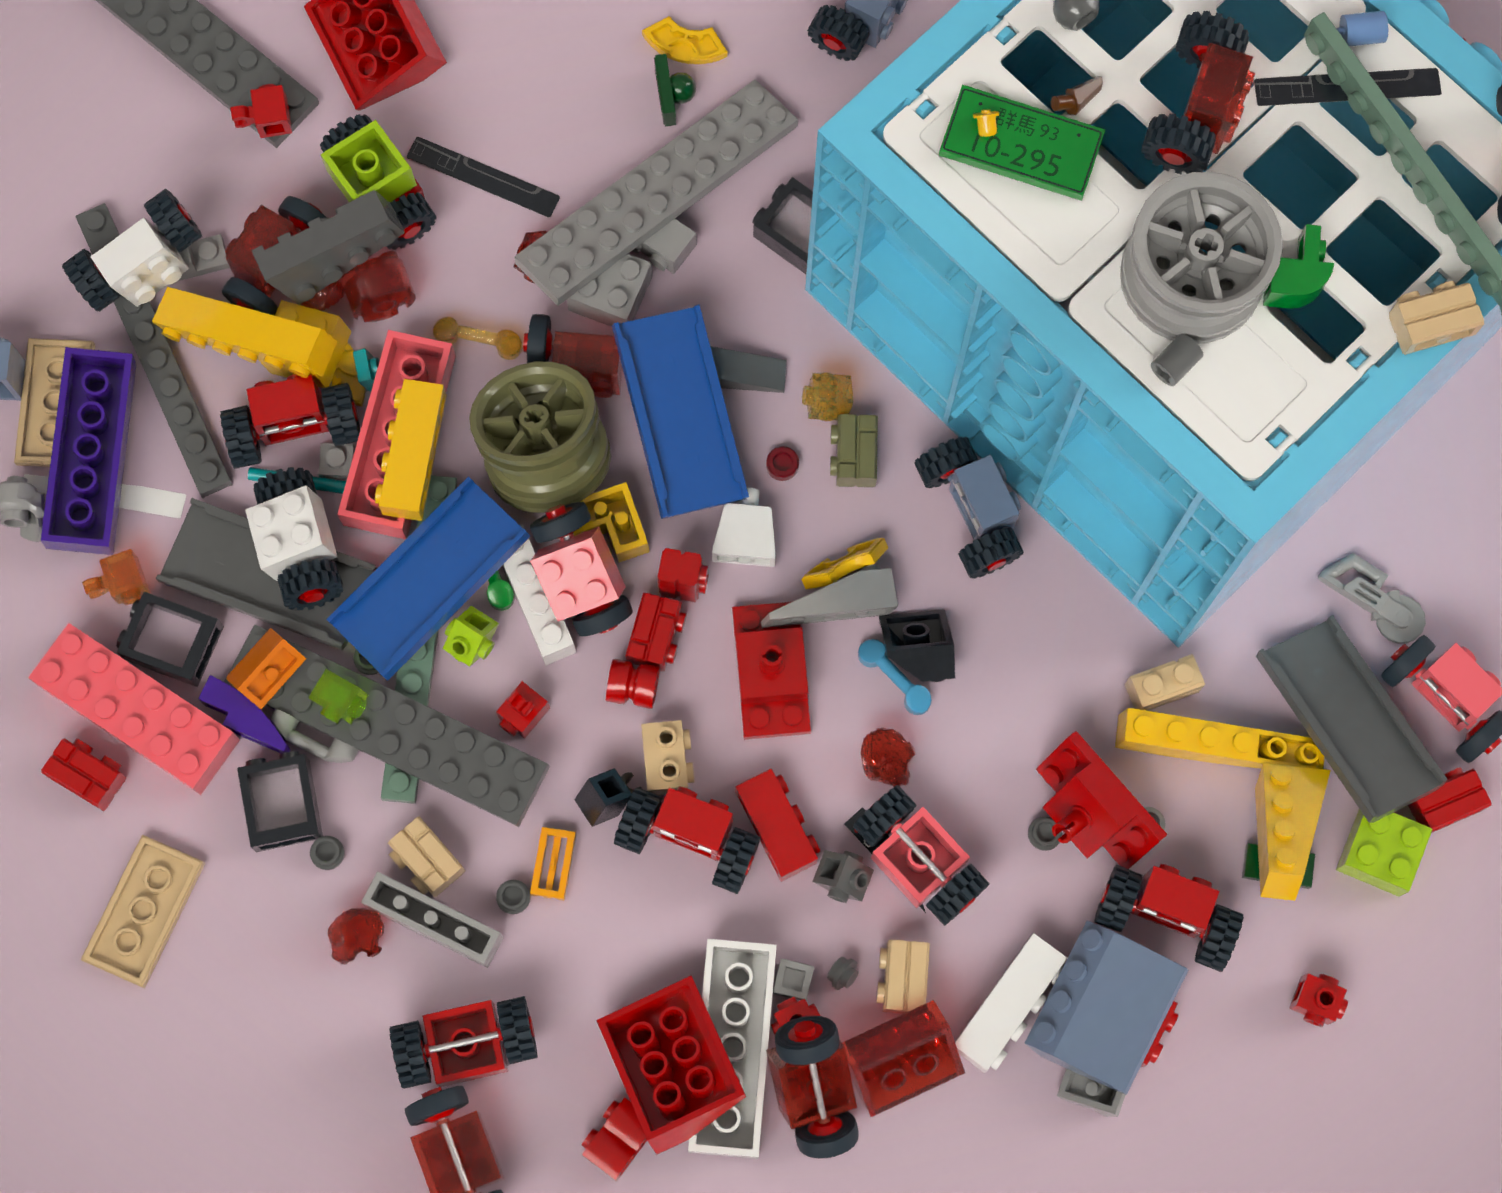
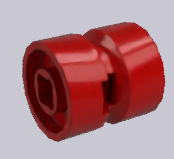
(632, 683)

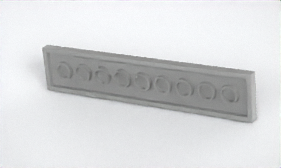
(655, 192)

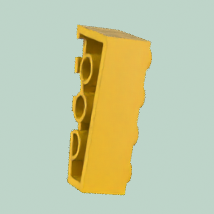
(1287, 820)

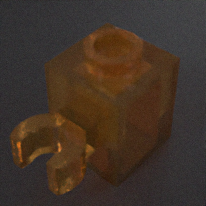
(121, 578)

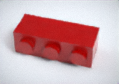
(777, 824)

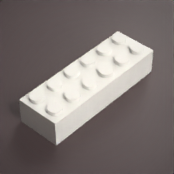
(739, 1003)

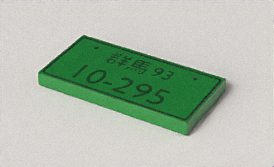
(1028, 143)

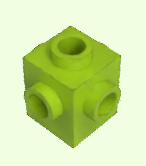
(470, 636)

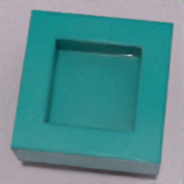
(366, 367)

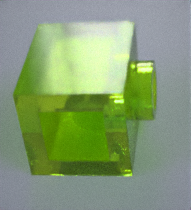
(338, 698)

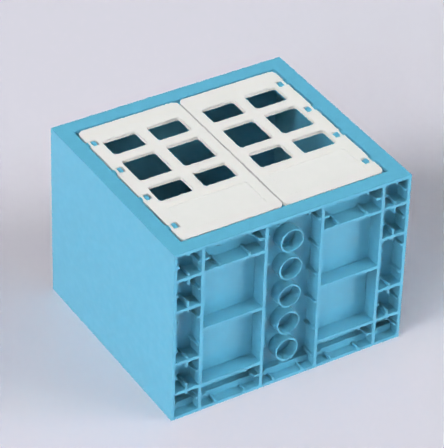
(964, 273)

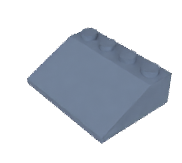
(1106, 1007)

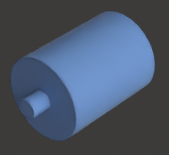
(1364, 28)

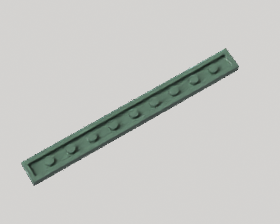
(1407, 154)
(416, 674)

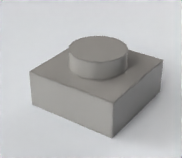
(335, 460)
(793, 979)

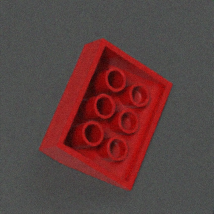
(376, 45)
(671, 1063)

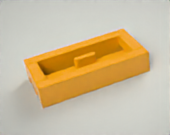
(548, 892)

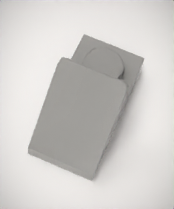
(204, 257)
(1090, 1094)

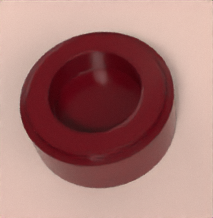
(782, 463)

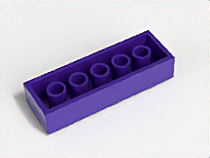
(88, 451)

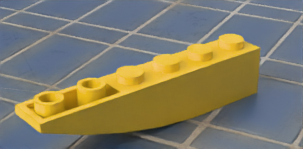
(1212, 741)

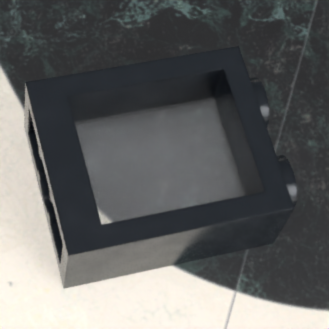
(786, 223)
(279, 801)

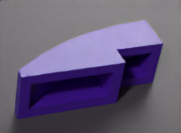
(242, 715)

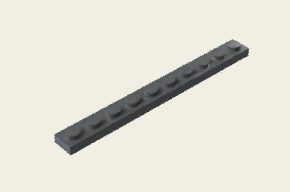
(162, 370)

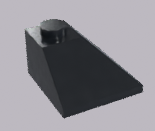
(920, 644)

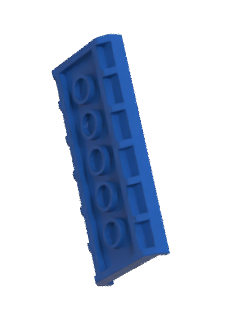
(680, 412)
(428, 578)

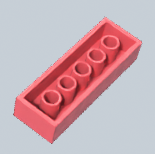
(401, 358)
(134, 708)

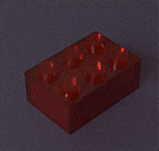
(903, 1058)

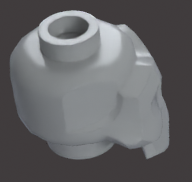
(22, 507)

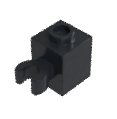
(604, 796)

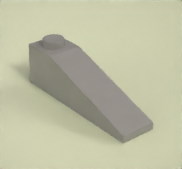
(857, 596)

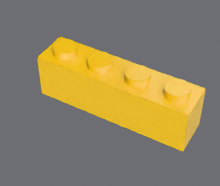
(412, 449)

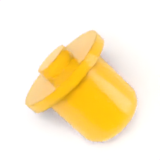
(986, 122)

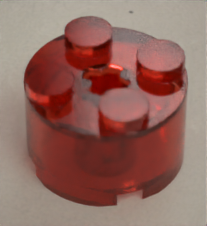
(378, 287)

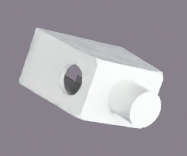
(745, 533)

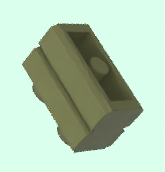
(855, 450)

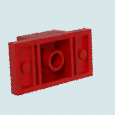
(770, 674)
(1095, 805)

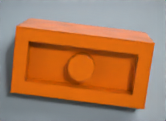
(265, 668)

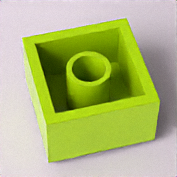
(368, 163)
(1385, 852)

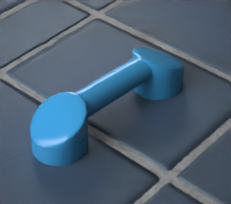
(917, 698)

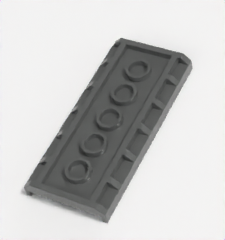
(220, 564)
(1352, 720)

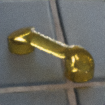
(506, 341)

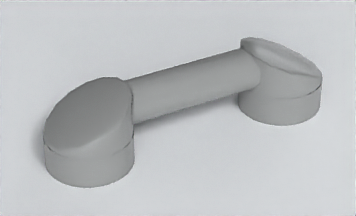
(338, 751)

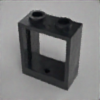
(200, 650)

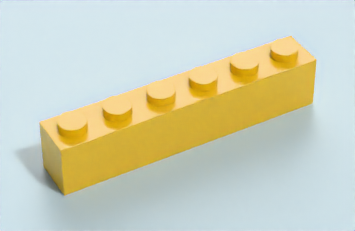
(244, 332)

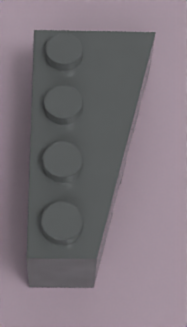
(329, 247)

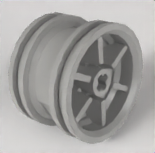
(1242, 220)

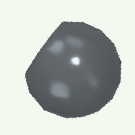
(1075, 13)

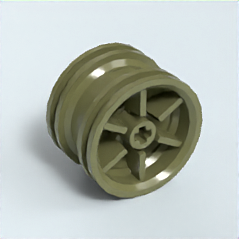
(540, 436)

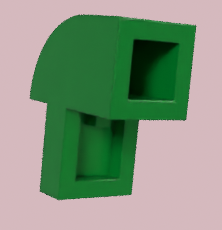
(1300, 279)

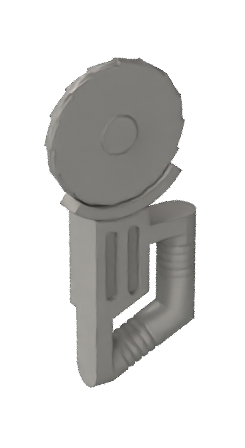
(1395, 615)

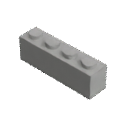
(432, 919)

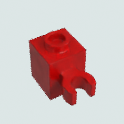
(268, 112)
(522, 711)

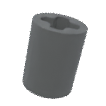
(1177, 359)

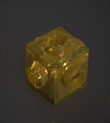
(828, 396)

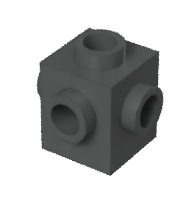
(843, 876)

